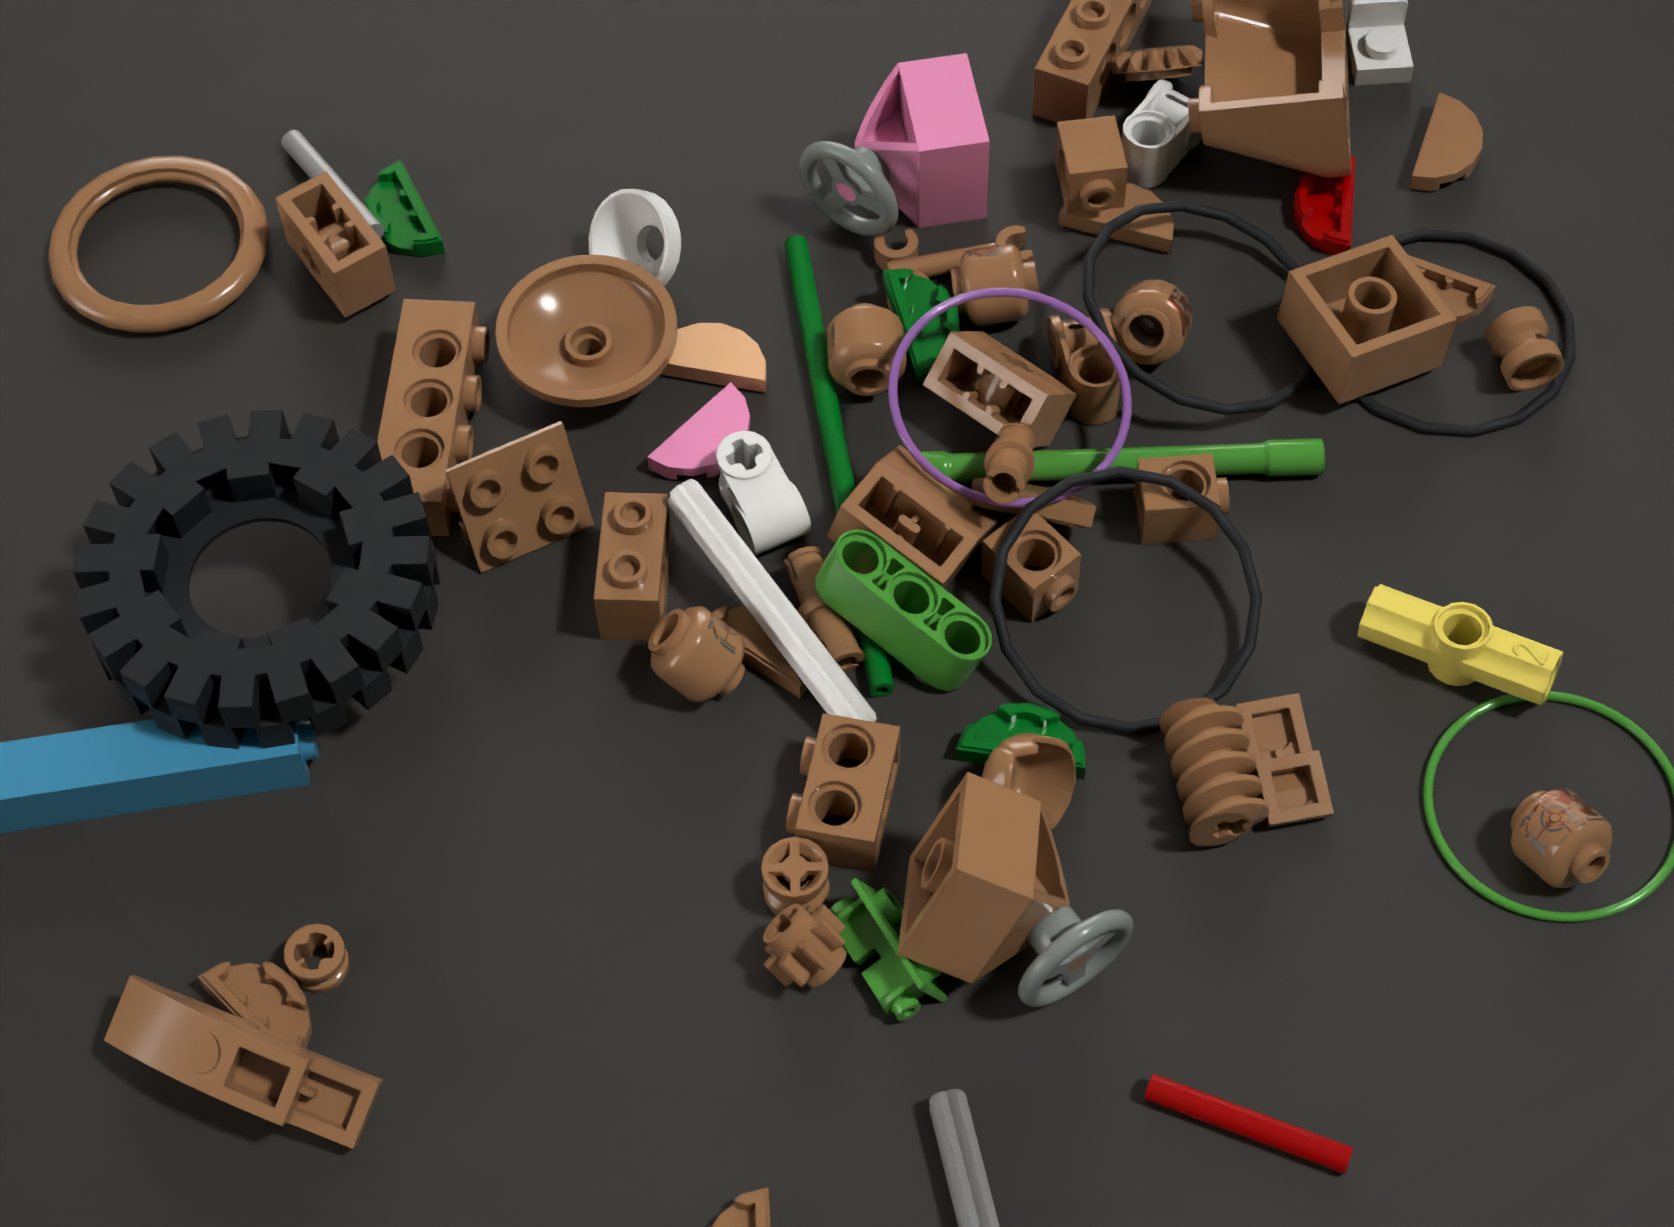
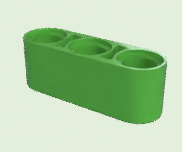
(903, 610)

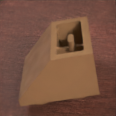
(915, 516)

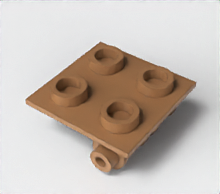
(519, 497)

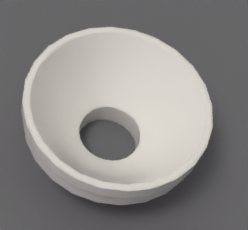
(623, 227)

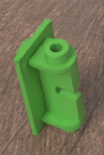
(874, 927)

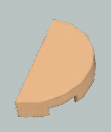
(718, 356)

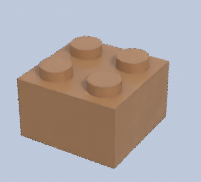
(1366, 319)

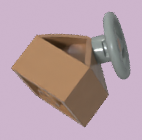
(992, 886)

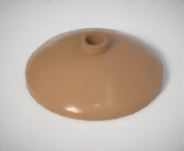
(582, 309)

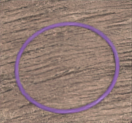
(1016, 293)

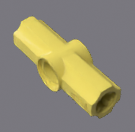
(1488, 652)

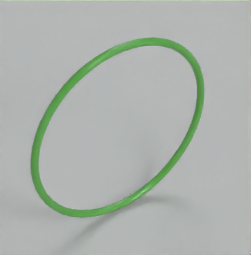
(1491, 895)

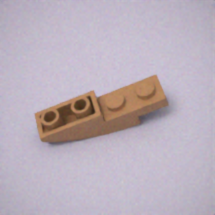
(241, 1063)

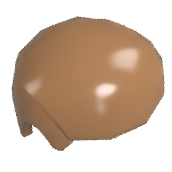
(1037, 768)

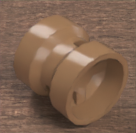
(1523, 345)

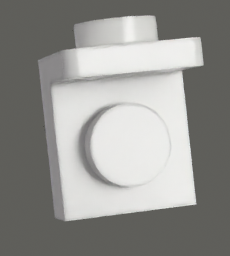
(1378, 42)

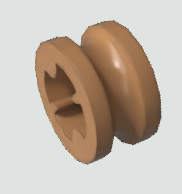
(302, 946)

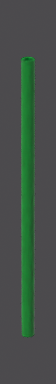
(830, 424)

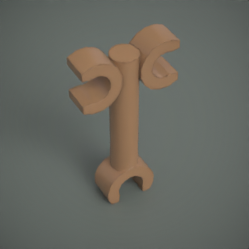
(939, 263)

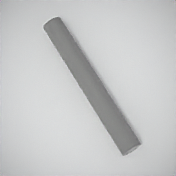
(314, 164)

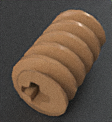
(1212, 770)

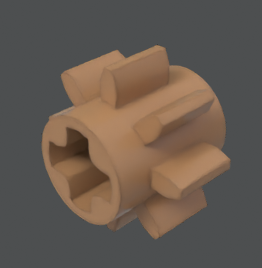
(804, 945)

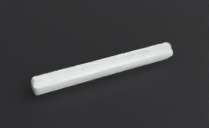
(767, 603)

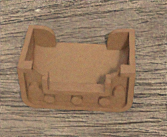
(1276, 83)

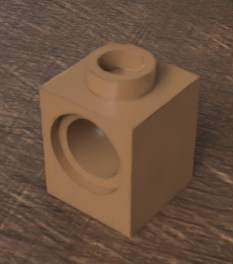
(1090, 164)
(1173, 520)
(1038, 546)

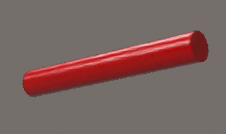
(1248, 1123)

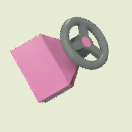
(914, 152)

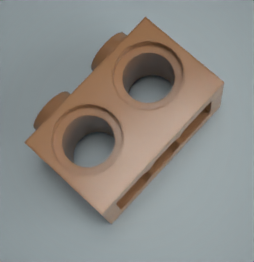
(633, 565)
(856, 792)

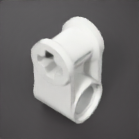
(1157, 135)
(759, 493)

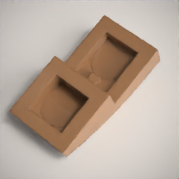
(1285, 760)

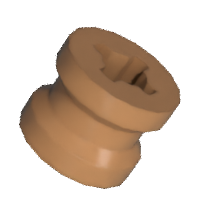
(794, 862)

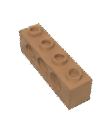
(1079, 56)
(434, 377)

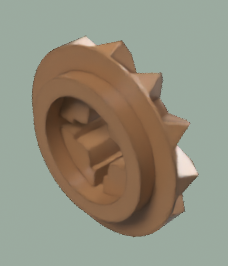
(1157, 62)

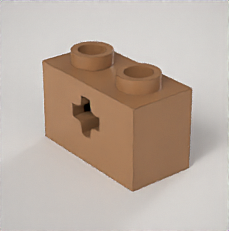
(336, 244)
(998, 386)

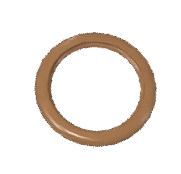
(170, 315)

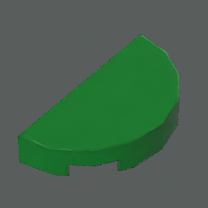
(403, 214)
(912, 298)
(1012, 719)

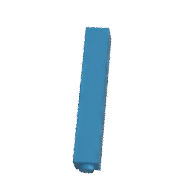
(138, 770)

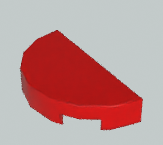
(1326, 211)

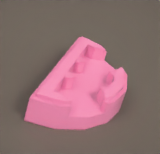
(695, 444)

